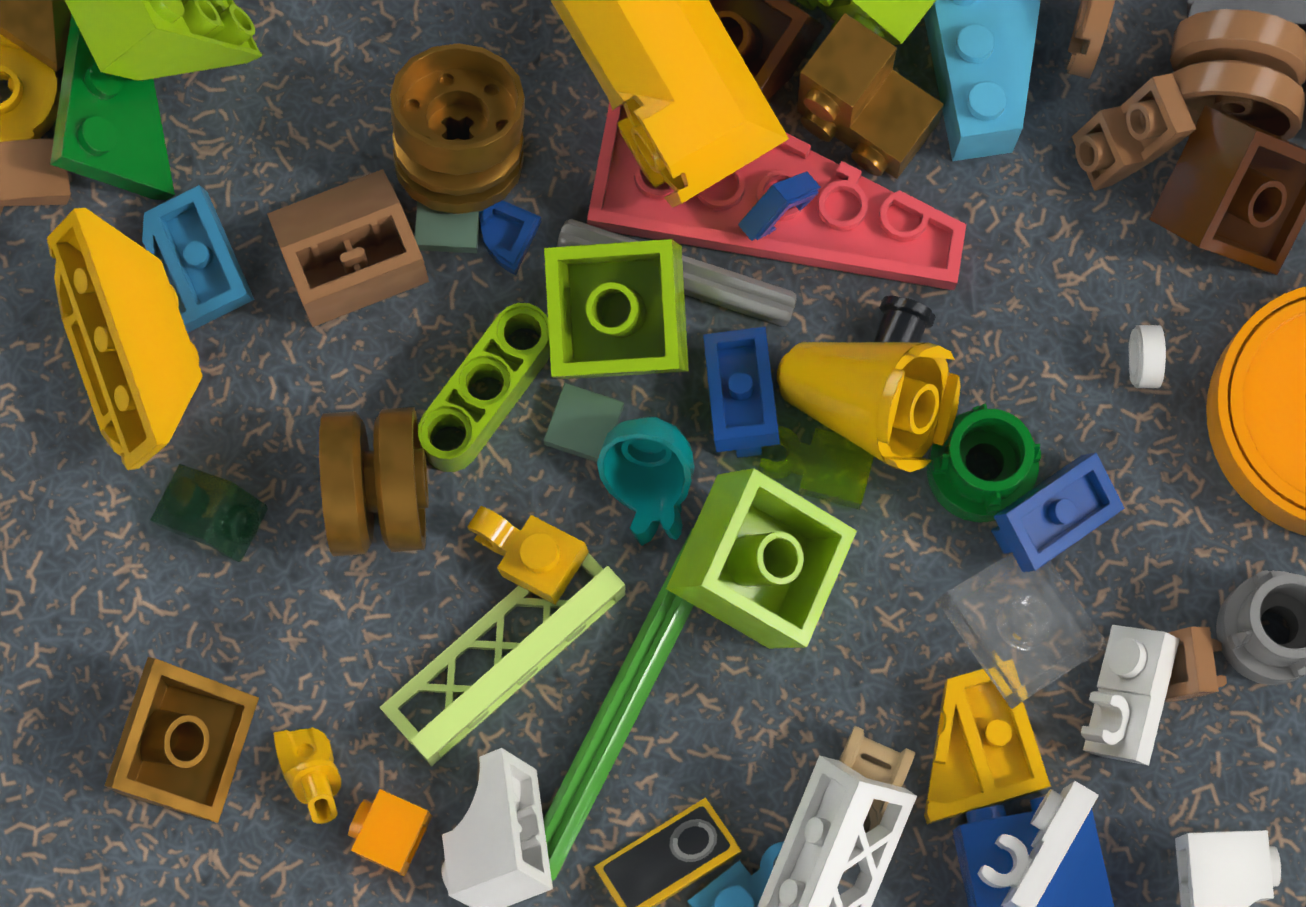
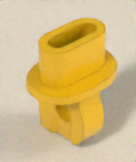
(309, 770)

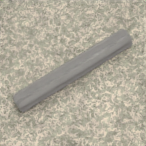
(703, 279)

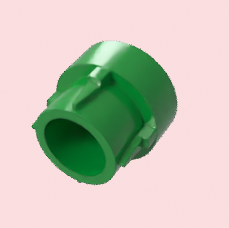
(988, 432)

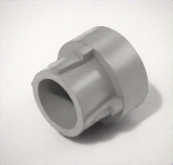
(1242, 634)

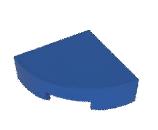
(780, 197)
(508, 233)

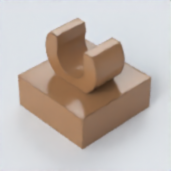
(1194, 665)

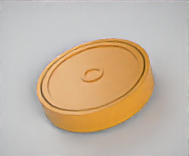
(1261, 411)

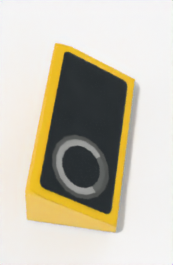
(668, 858)

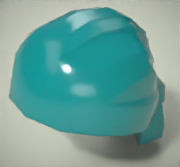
(648, 471)

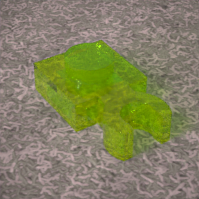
(829, 466)

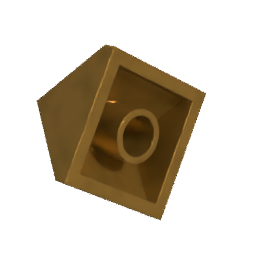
(181, 741)

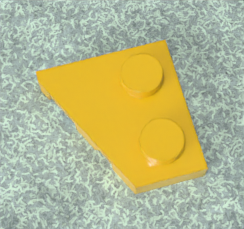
(981, 750)

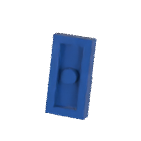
(741, 391)
(1057, 513)

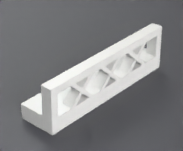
(831, 838)

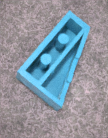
(982, 71)

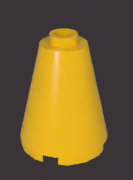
(876, 395)

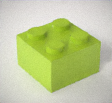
(616, 309)
(762, 559)

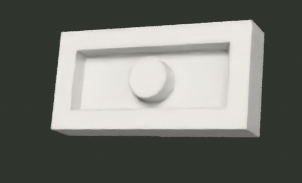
(1130, 694)
(1059, 821)

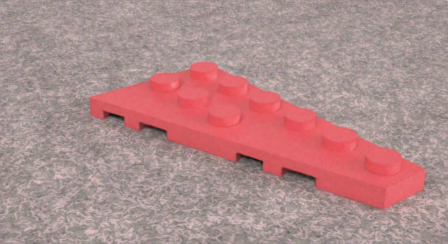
(844, 228)

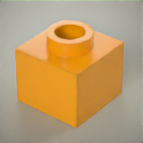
(388, 831)

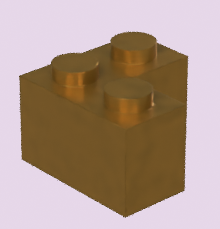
(860, 100)

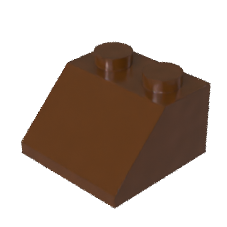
(769, 37)
(1236, 192)

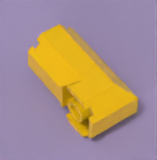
(682, 87)

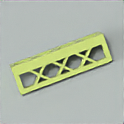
(508, 672)

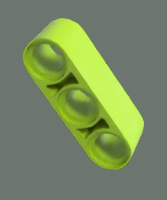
(493, 359)

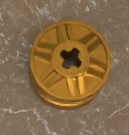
(457, 128)

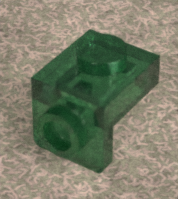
(210, 511)

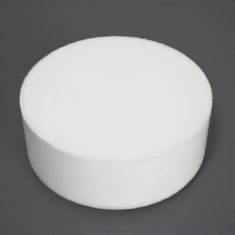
(1147, 356)

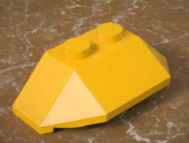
(123, 334)

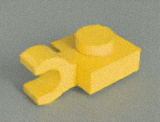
(535, 556)

